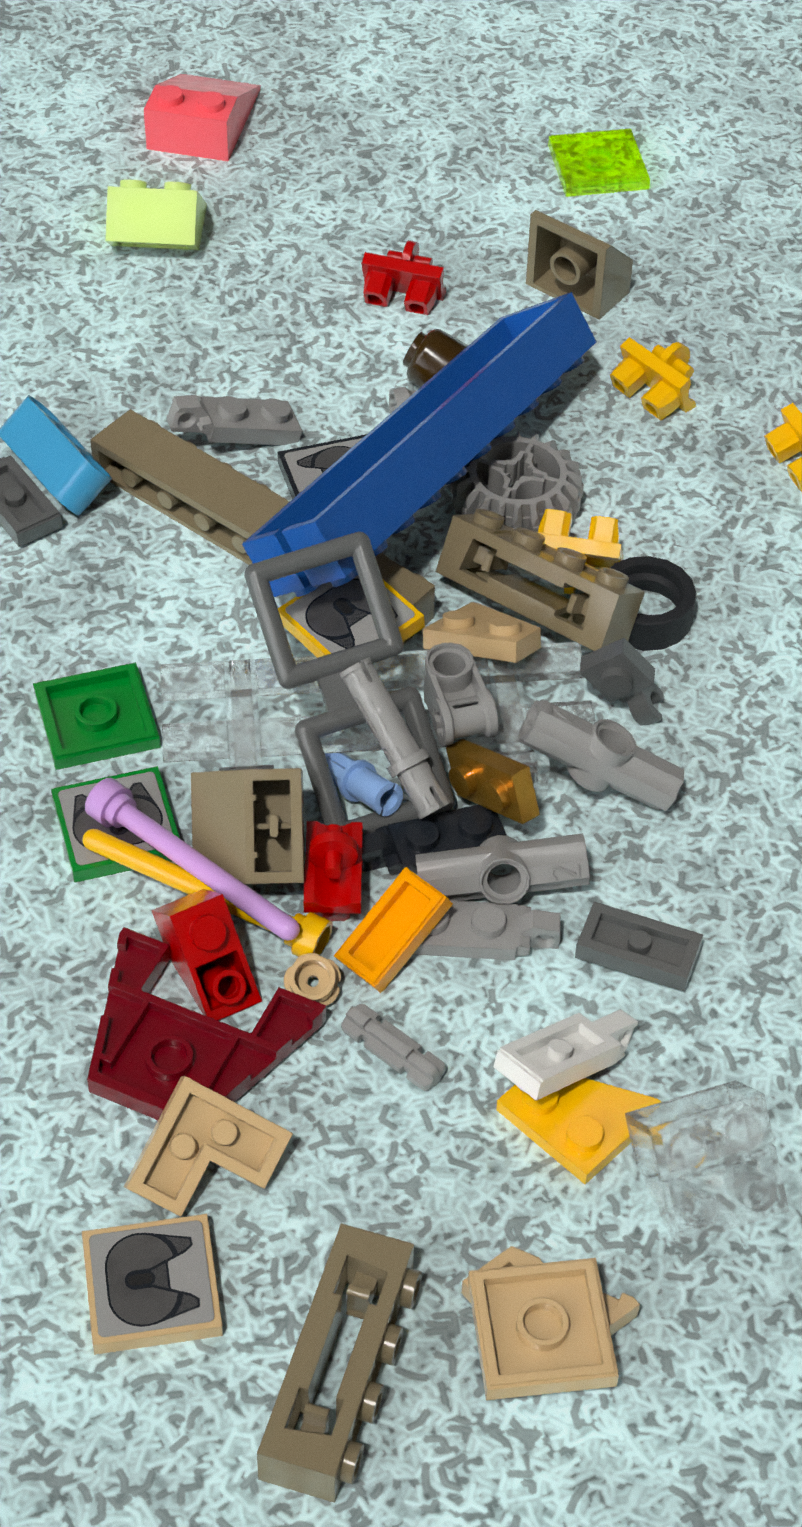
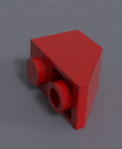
(208, 953)

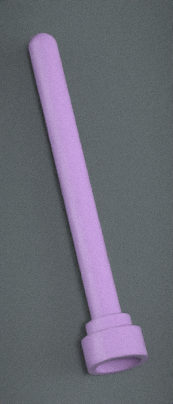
(114, 806)

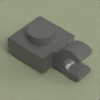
(624, 673)

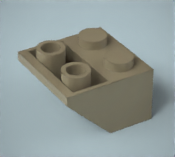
(251, 823)

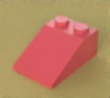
(198, 115)

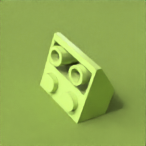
(154, 216)

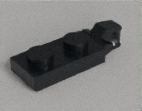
(399, 842)

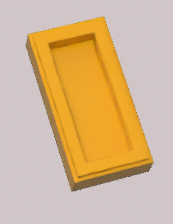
(393, 929)

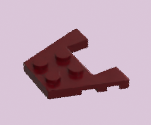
(152, 1042)

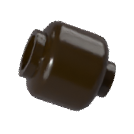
(430, 354)

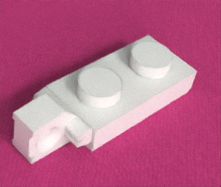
(565, 1052)

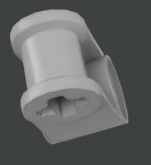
(457, 694)

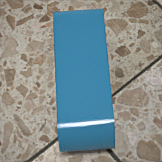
(54, 455)

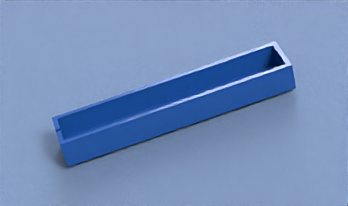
(427, 440)

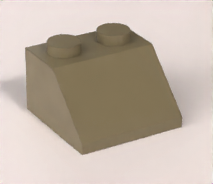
(575, 262)

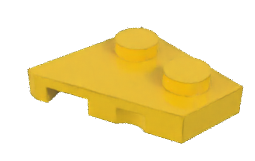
(576, 1125)

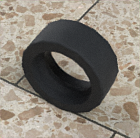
(672, 582)

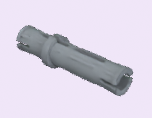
(395, 739)

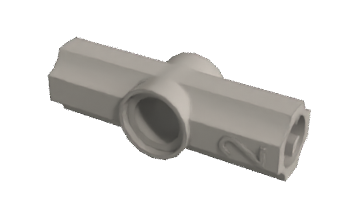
(601, 755)
(537, 864)

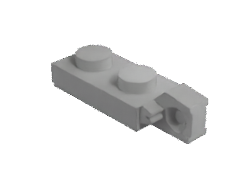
(235, 419)
(491, 931)

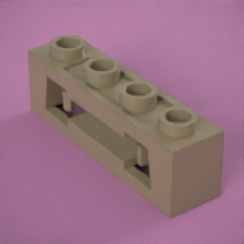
(482, 544)
(310, 1457)

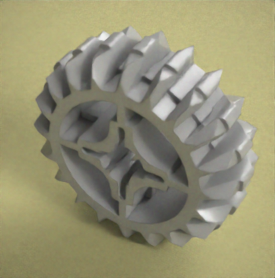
(520, 482)

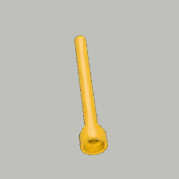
(314, 929)

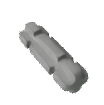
(393, 1047)

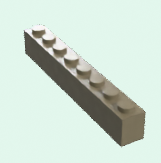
(211, 494)

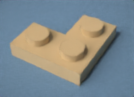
(201, 1129)

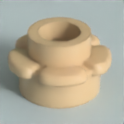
(316, 966)

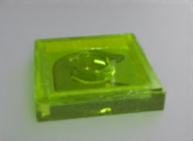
(598, 162)

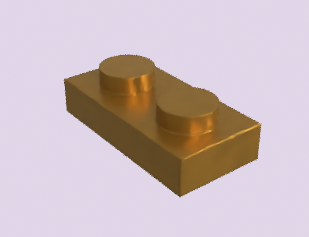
(492, 781)

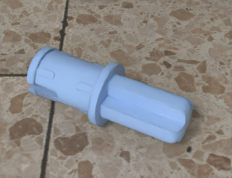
(360, 782)

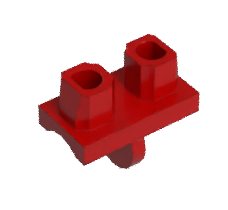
(406, 274)
(333, 870)

